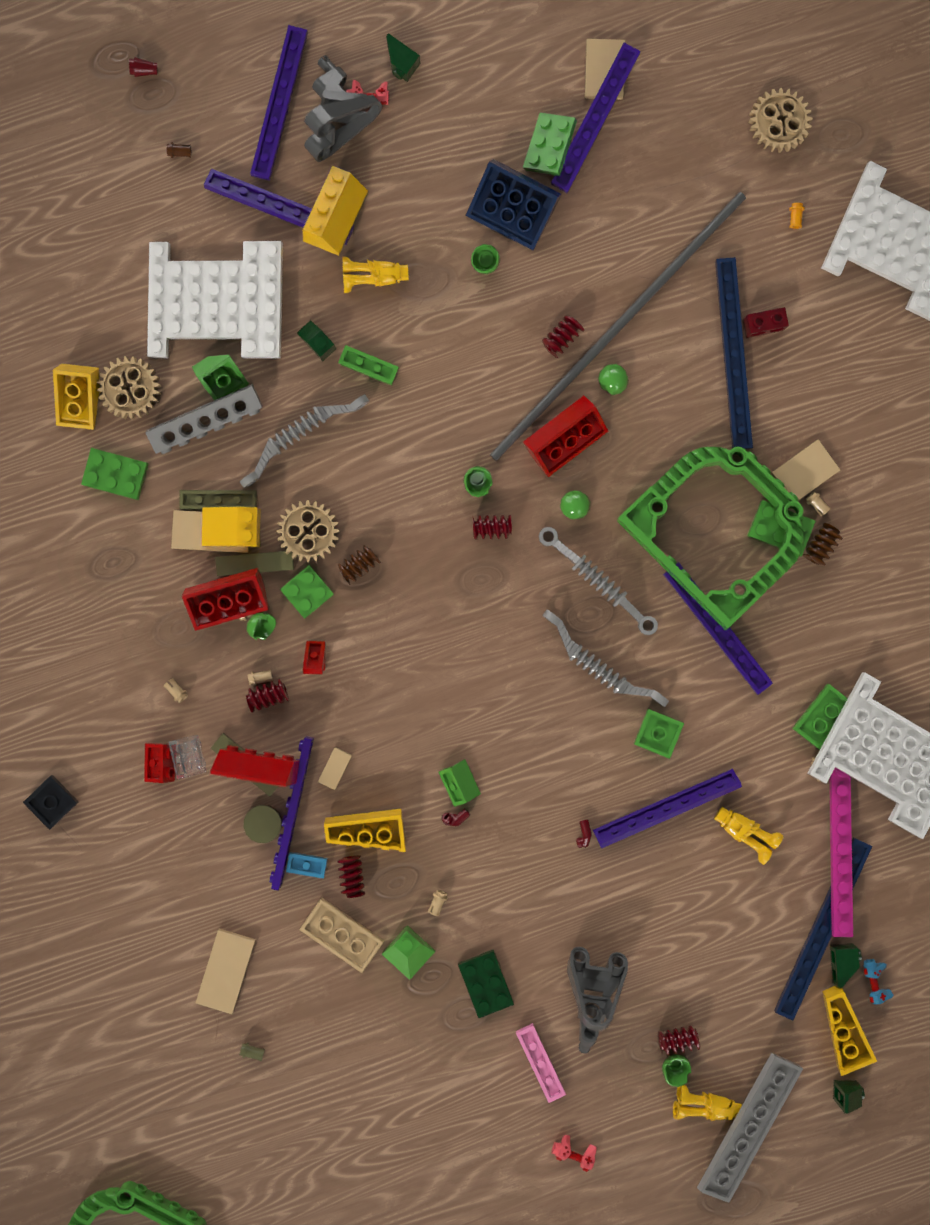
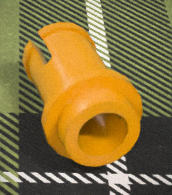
(796, 215)

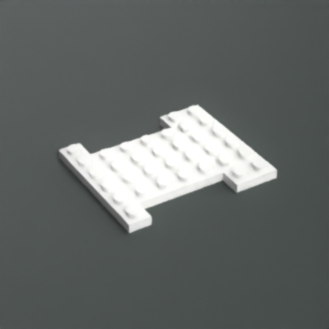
(885, 238)
(217, 299)
(881, 753)

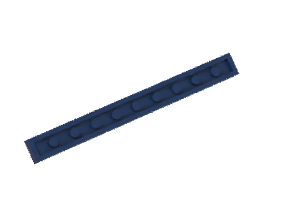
(733, 353)
(816, 943)

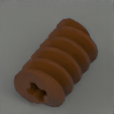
(823, 544)
(358, 564)

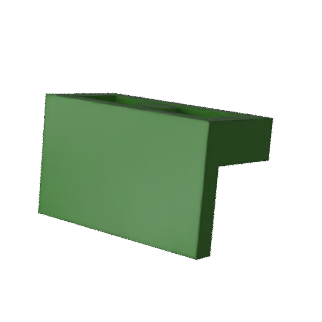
(459, 783)

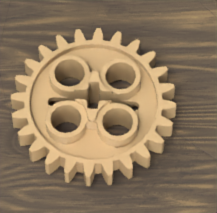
(763, 124)
(144, 381)
(295, 519)

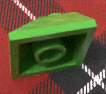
(219, 375)
(408, 952)

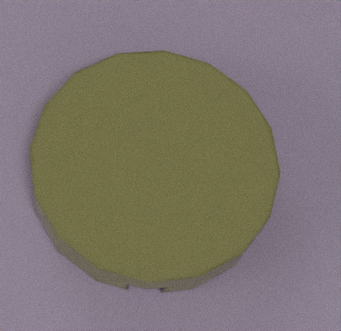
(262, 824)

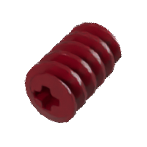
(562, 335)
(492, 527)
(266, 696)
(351, 875)
(678, 1040)

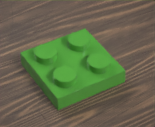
(307, 591)
(658, 733)

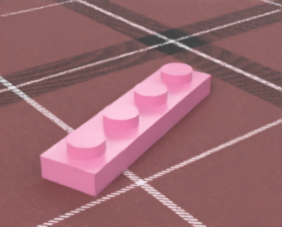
(540, 1063)

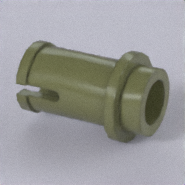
(251, 1052)

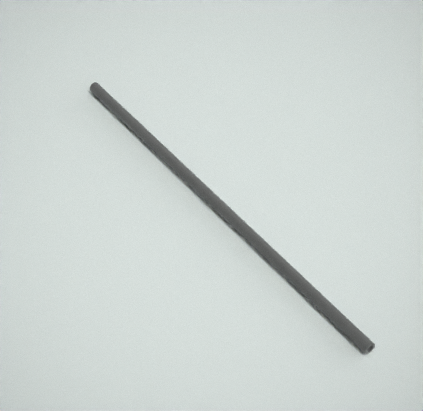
(617, 326)

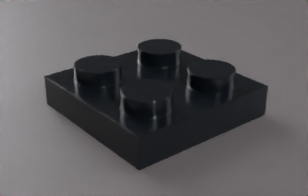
(51, 802)

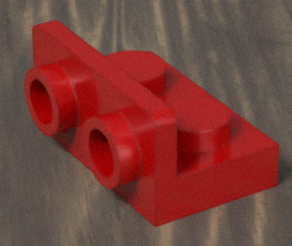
(158, 763)

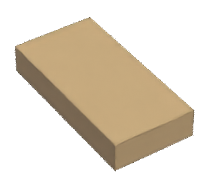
(335, 768)

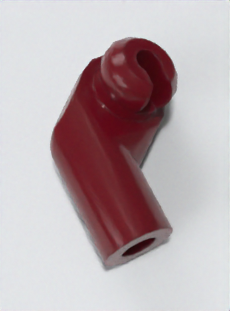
(455, 819)
(586, 834)

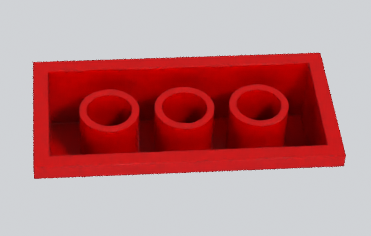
(566, 436)
(225, 599)
(255, 766)

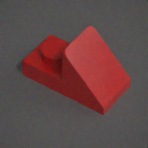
(314, 657)

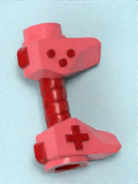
(381, 94)
(563, 1151)

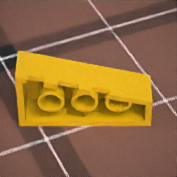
(368, 830)
(847, 1036)

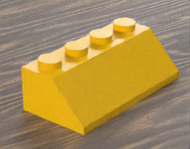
(334, 211)

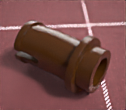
(178, 150)

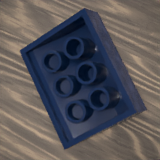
(513, 204)

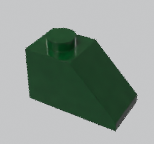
(402, 58)
(316, 340)
(844, 962)
(848, 1095)

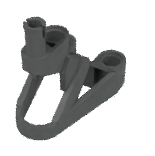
(337, 107)
(597, 979)

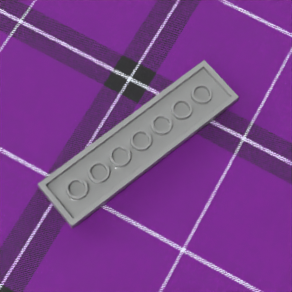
(750, 1128)

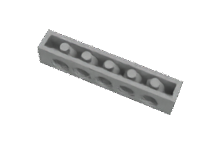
(157, 433)

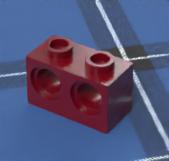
(765, 322)

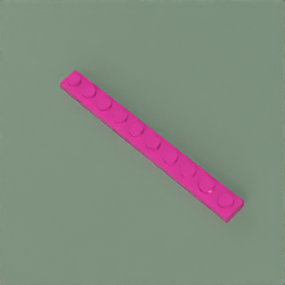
(841, 854)

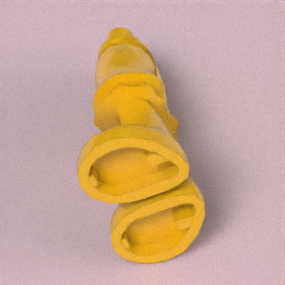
(381, 272)
(741, 828)
(714, 1107)

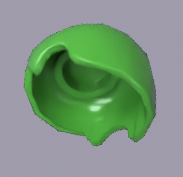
(485, 259)
(613, 379)
(478, 481)
(575, 504)
(261, 625)
(676, 1070)

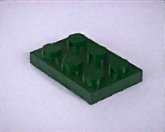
(486, 984)

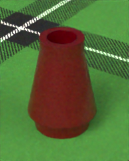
(141, 67)

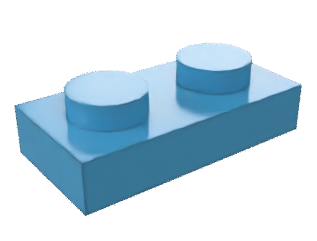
(306, 865)

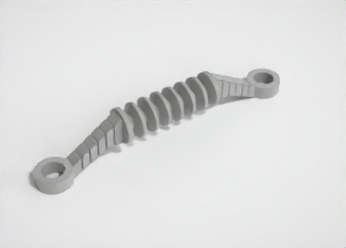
(320, 413)
(597, 578)
(620, 686)

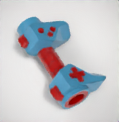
(873, 971)

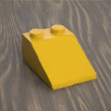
(76, 395)
(231, 526)

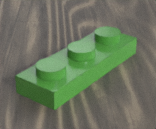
(368, 365)

